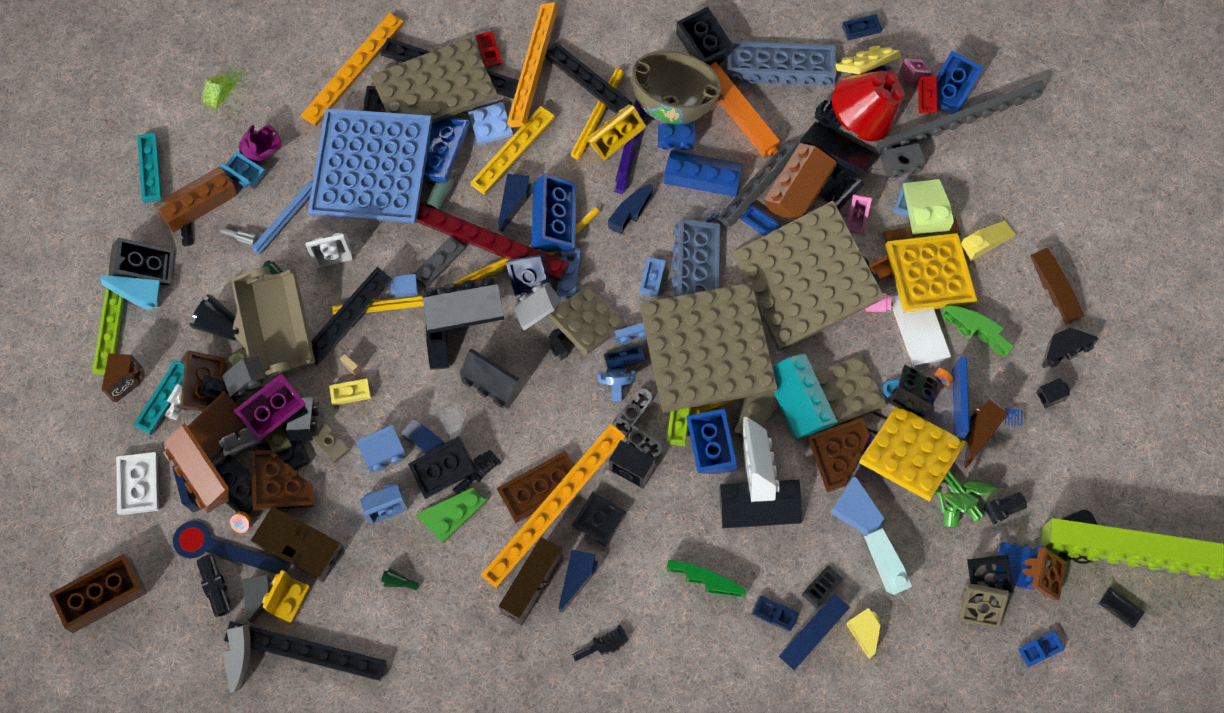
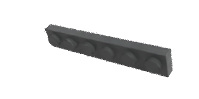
(756, 185)

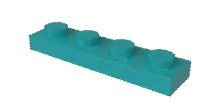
(149, 168)
(158, 404)

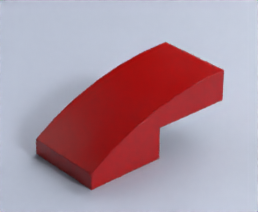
(488, 49)

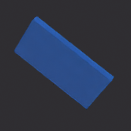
(444, 147)
(960, 398)

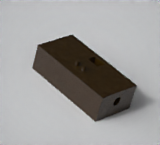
(314, 550)
(531, 581)

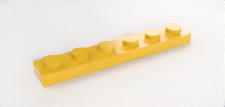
(512, 150)

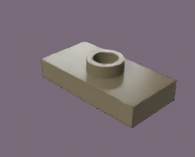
(330, 442)

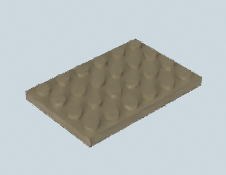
(436, 83)

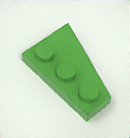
(452, 513)

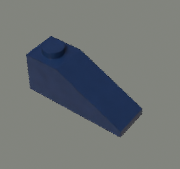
(514, 197)
(578, 574)

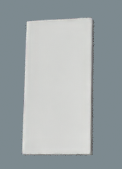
(921, 334)

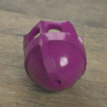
(259, 144)

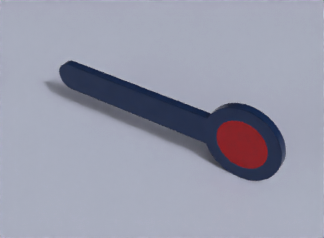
(192, 542)

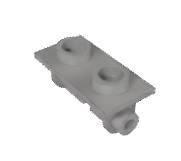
(232, 445)

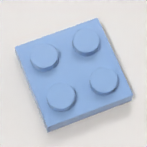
(490, 123)

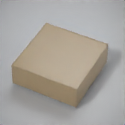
(350, 364)

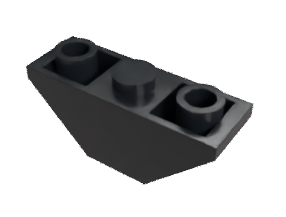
(1067, 345)
(437, 349)

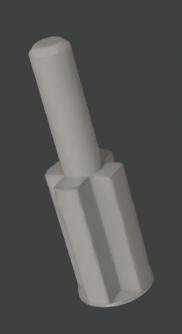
(241, 236)

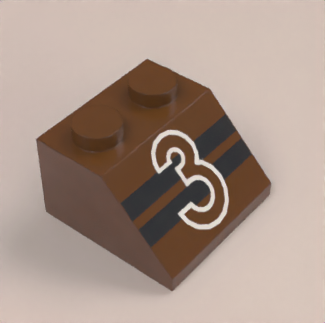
(121, 376)

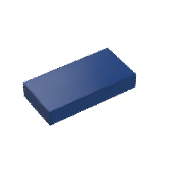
(759, 221)

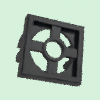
(1002, 560)

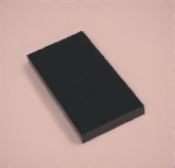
(840, 149)

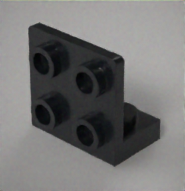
(914, 392)

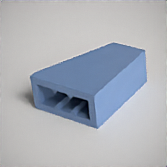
(858, 509)

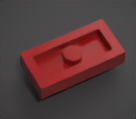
(927, 94)

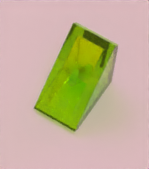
(216, 90)

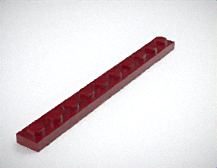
(486, 239)

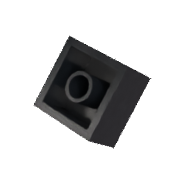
(632, 463)

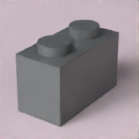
(244, 376)

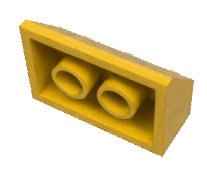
(616, 132)

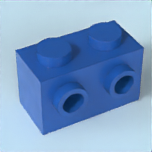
(676, 136)

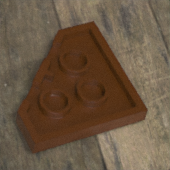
(839, 452)
(277, 483)

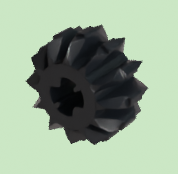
(826, 115)

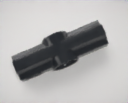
(214, 586)

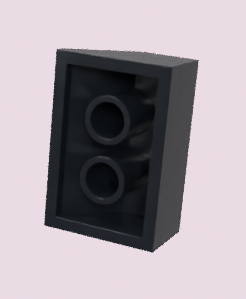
(704, 37)
(490, 379)

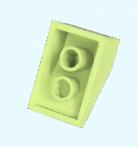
(928, 207)

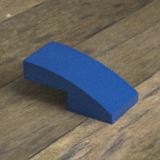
(1041, 649)

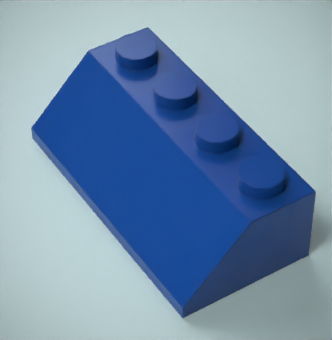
(702, 173)
(553, 214)

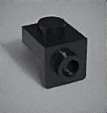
(557, 347)

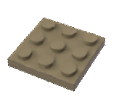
(586, 320)
(850, 390)

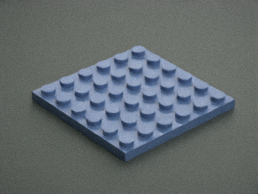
(370, 165)

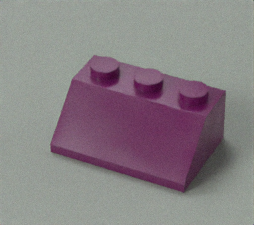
(269, 407)

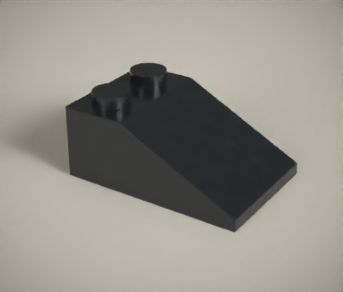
(141, 261)

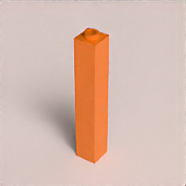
(745, 116)

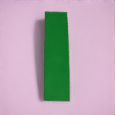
(713, 582)

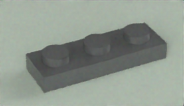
(439, 261)

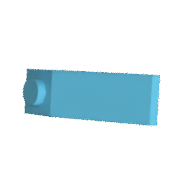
(140, 292)

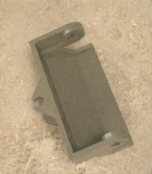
(272, 320)

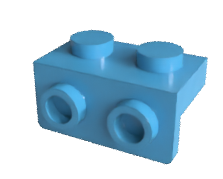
(244, 169)

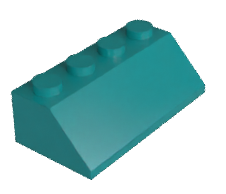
(802, 397)

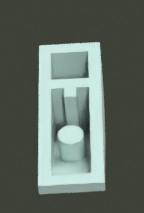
(887, 562)

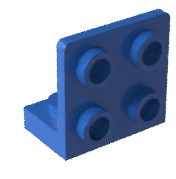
(1017, 556)

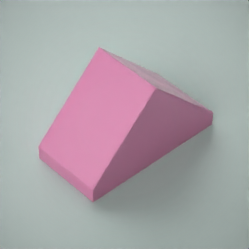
(912, 69)
(858, 213)

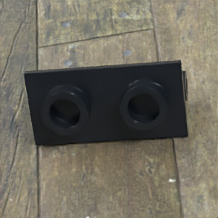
(214, 387)

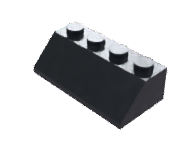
(740, 512)

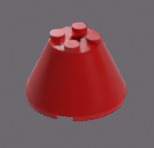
(868, 103)

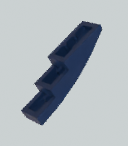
(814, 631)

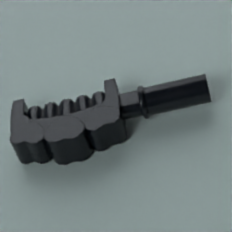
(483, 464)
(604, 644)

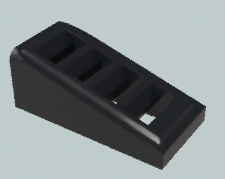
(811, 597)

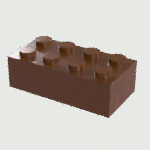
(97, 593)

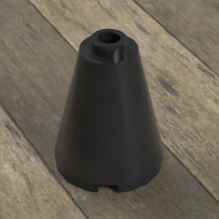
(214, 319)

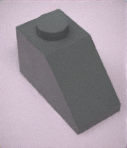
(254, 592)

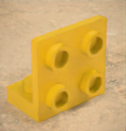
(285, 597)

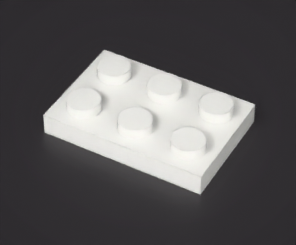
(137, 483)

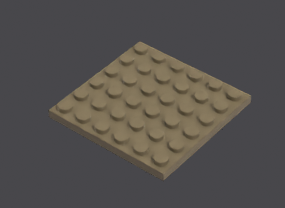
(808, 275)
(707, 347)

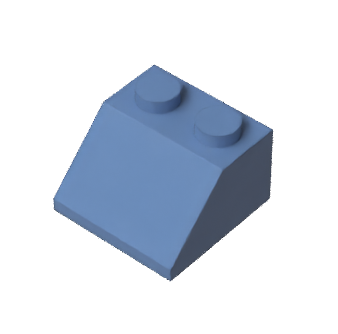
(381, 449)
(383, 503)

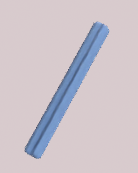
(283, 219)

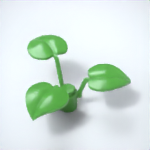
(962, 502)

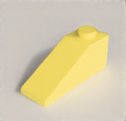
(986, 240)

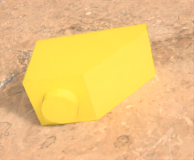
(866, 630)

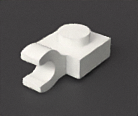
(175, 399)

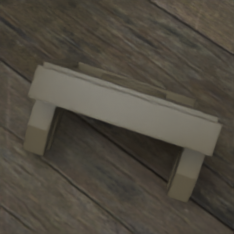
(991, 621)

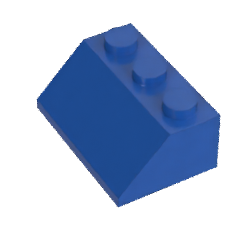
(712, 442)

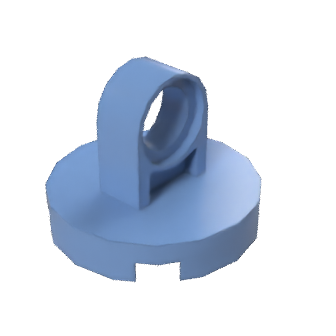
(616, 378)

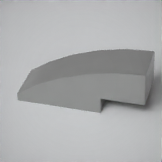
(237, 657)

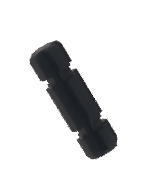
(186, 233)

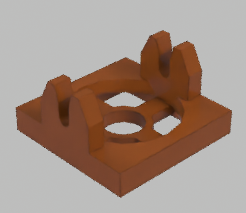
(1054, 577)

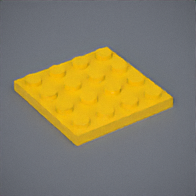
(930, 272)
(912, 453)

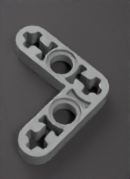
(630, 423)

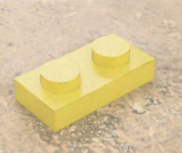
(350, 392)

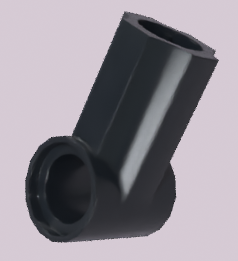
(1003, 508)

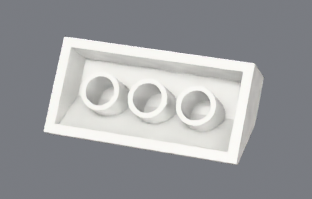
(759, 462)

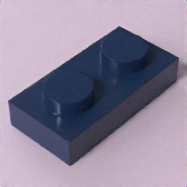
(861, 27)
(623, 357)

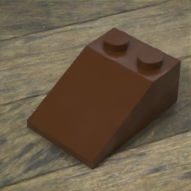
(984, 424)

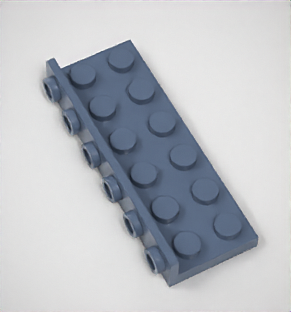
(782, 63)
(695, 257)

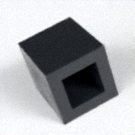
(1053, 393)

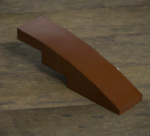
(1057, 285)

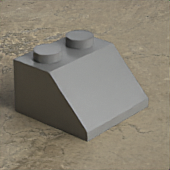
(536, 305)

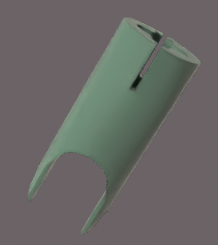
(440, 192)

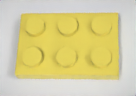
(868, 60)

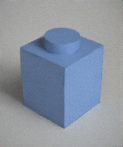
(404, 286)

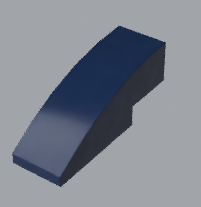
(630, 209)

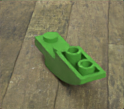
(971, 322)

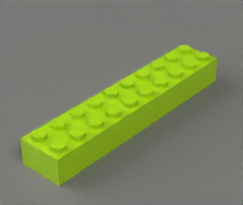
(1134, 548)

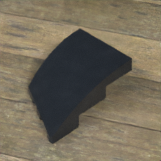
(840, 186)

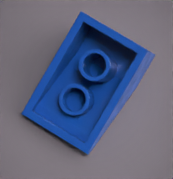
(957, 81)

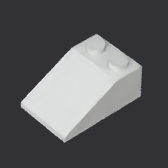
(329, 250)

